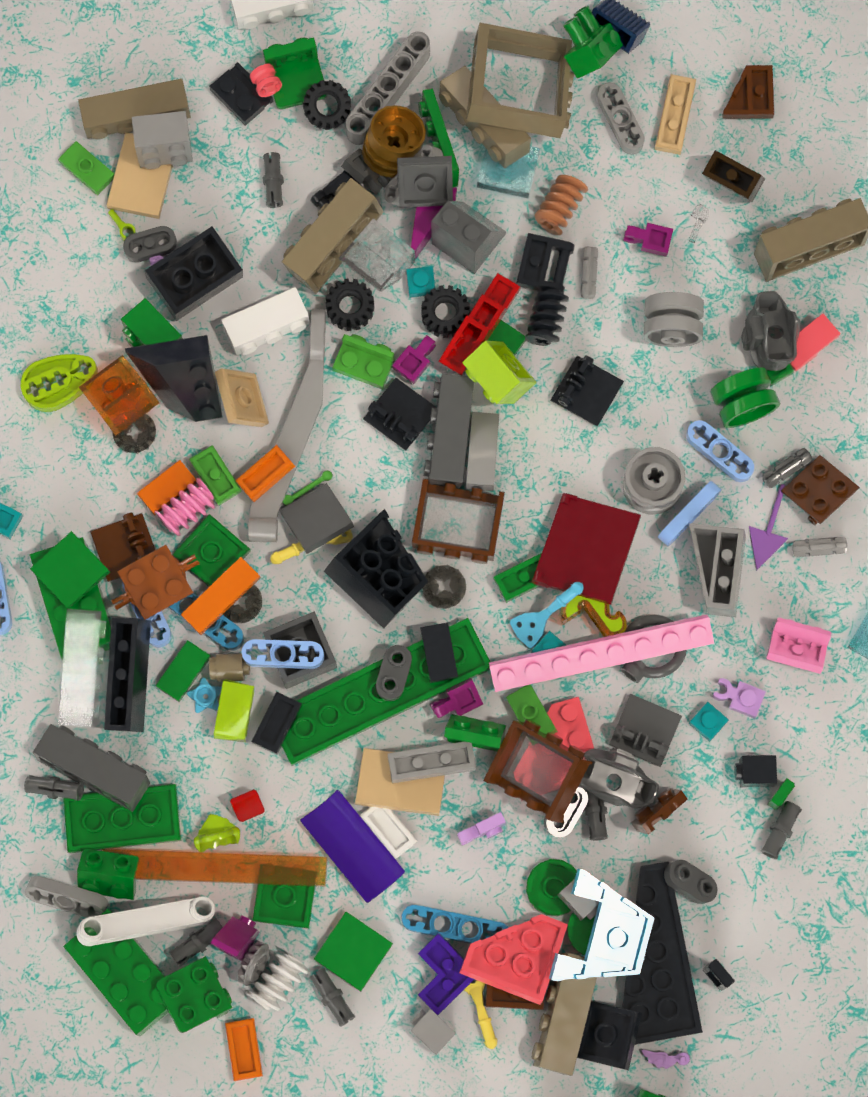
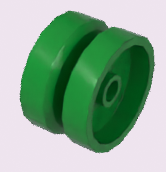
(745, 397)

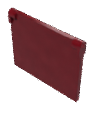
(588, 547)

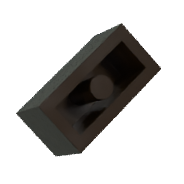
(733, 176)

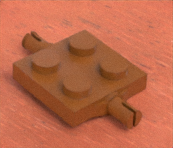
(155, 582)

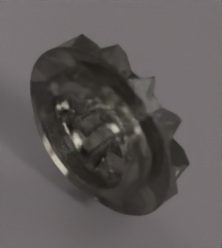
(144, 439)
(444, 599)
(252, 603)

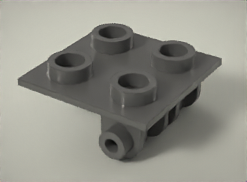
(645, 730)

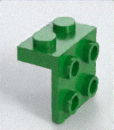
(296, 68)
(194, 995)

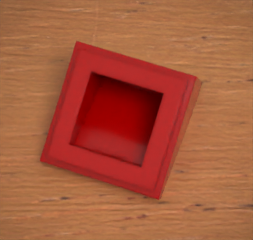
(247, 805)

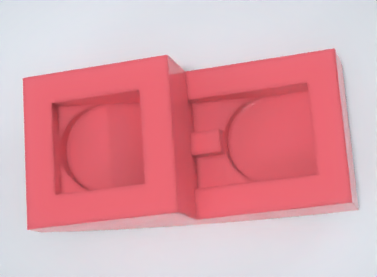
(814, 339)

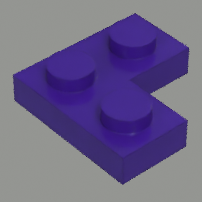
(449, 982)

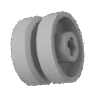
(673, 319)
(658, 465)

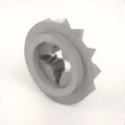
(253, 963)

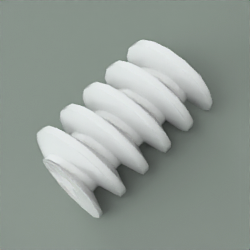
(278, 981)

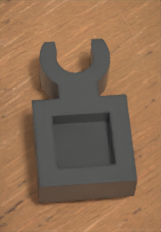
(361, 172)

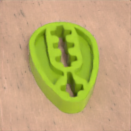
(47, 369)

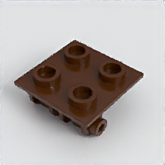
(820, 489)
(122, 543)

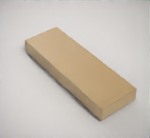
(675, 114)

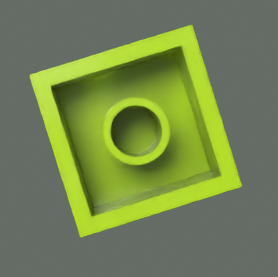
(498, 373)

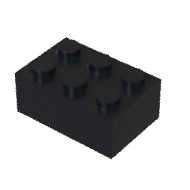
(194, 273)

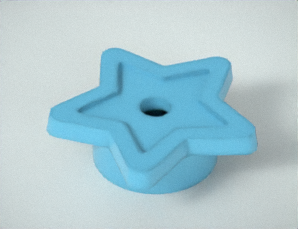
(205, 688)

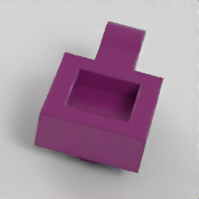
(654, 238)
(413, 361)
(460, 698)

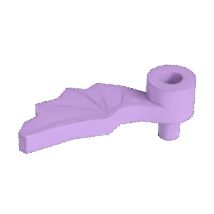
(662, 1059)

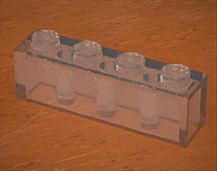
(80, 668)

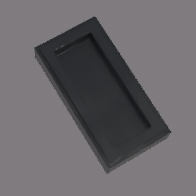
(439, 652)
(276, 723)
(718, 975)

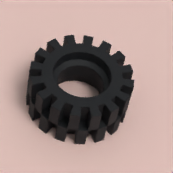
(327, 88)
(346, 289)
(440, 296)

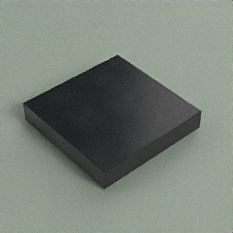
(609, 1035)

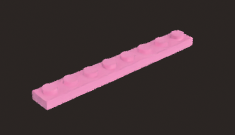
(601, 653)

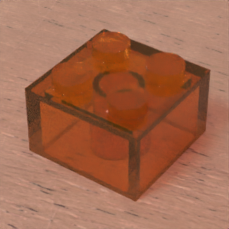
(119, 395)

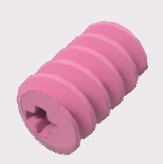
(187, 507)

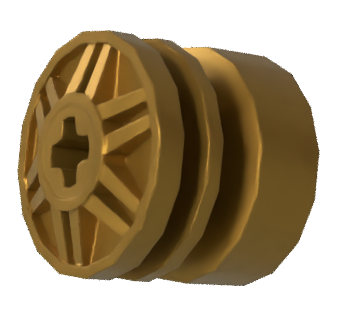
(392, 135)

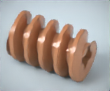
(559, 202)

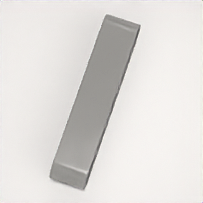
(389, 76)

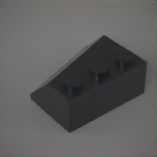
(181, 376)
(378, 571)

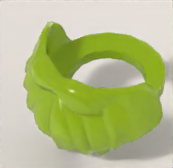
(216, 832)

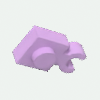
(743, 699)
(488, 827)

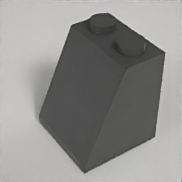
(465, 234)

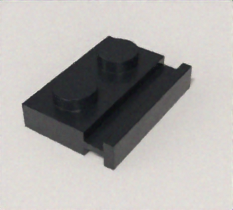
(239, 94)

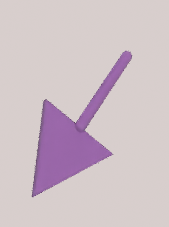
(764, 542)

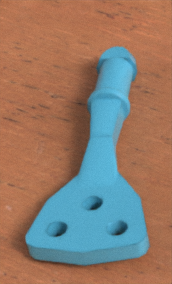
(540, 618)

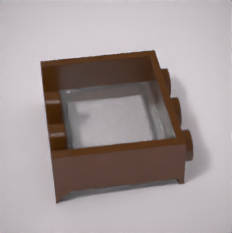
(457, 522)
(538, 769)

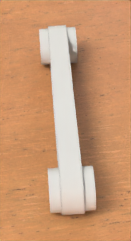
(145, 921)

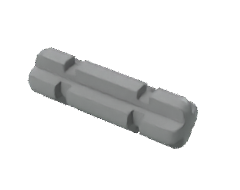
(589, 272)
(819, 547)

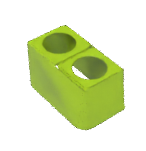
(234, 711)

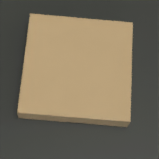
(241, 397)

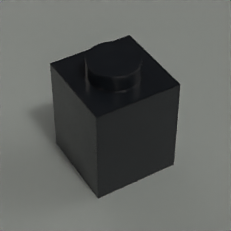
(756, 771)

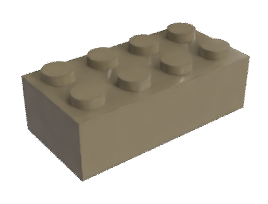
(812, 239)
(323, 242)

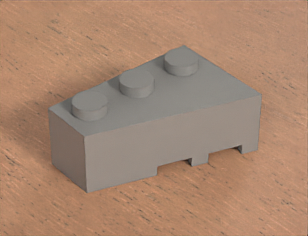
(720, 563)

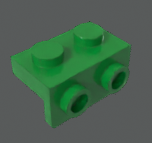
(480, 733)
(108, 873)

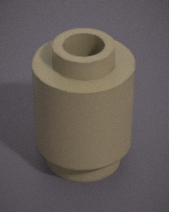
(228, 667)

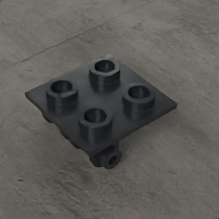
(587, 390)
(399, 414)

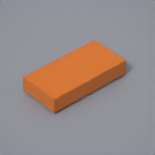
(265, 473)
(166, 486)
(244, 1049)

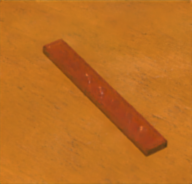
(229, 868)

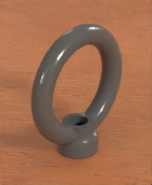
(637, 669)

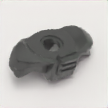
(767, 313)
(635, 787)

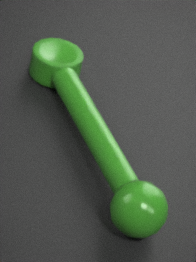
(326, 476)

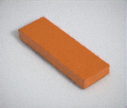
(220, 596)

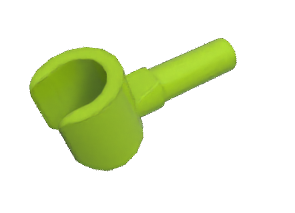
(121, 224)

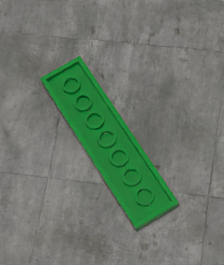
(355, 706)

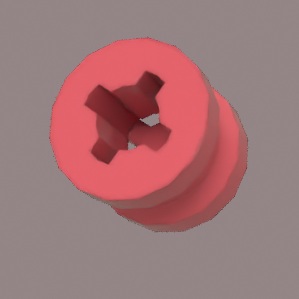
(265, 79)

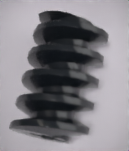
(546, 315)

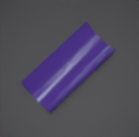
(353, 846)

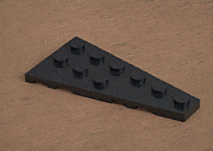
(665, 982)

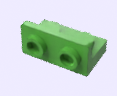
(364, 361)

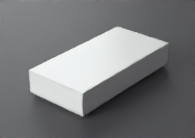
(389, 830)

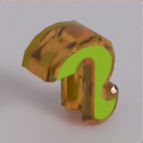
(598, 613)

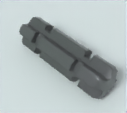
(787, 468)

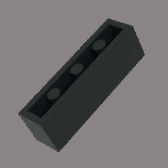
(127, 674)

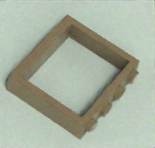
(529, 45)

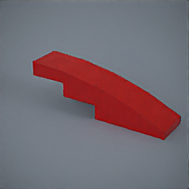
(480, 322)

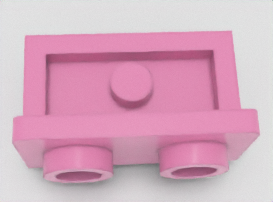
(798, 645)

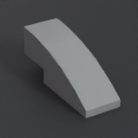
(482, 451)

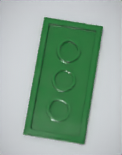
(103, 824)

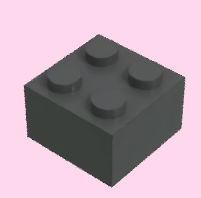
(301, 629)

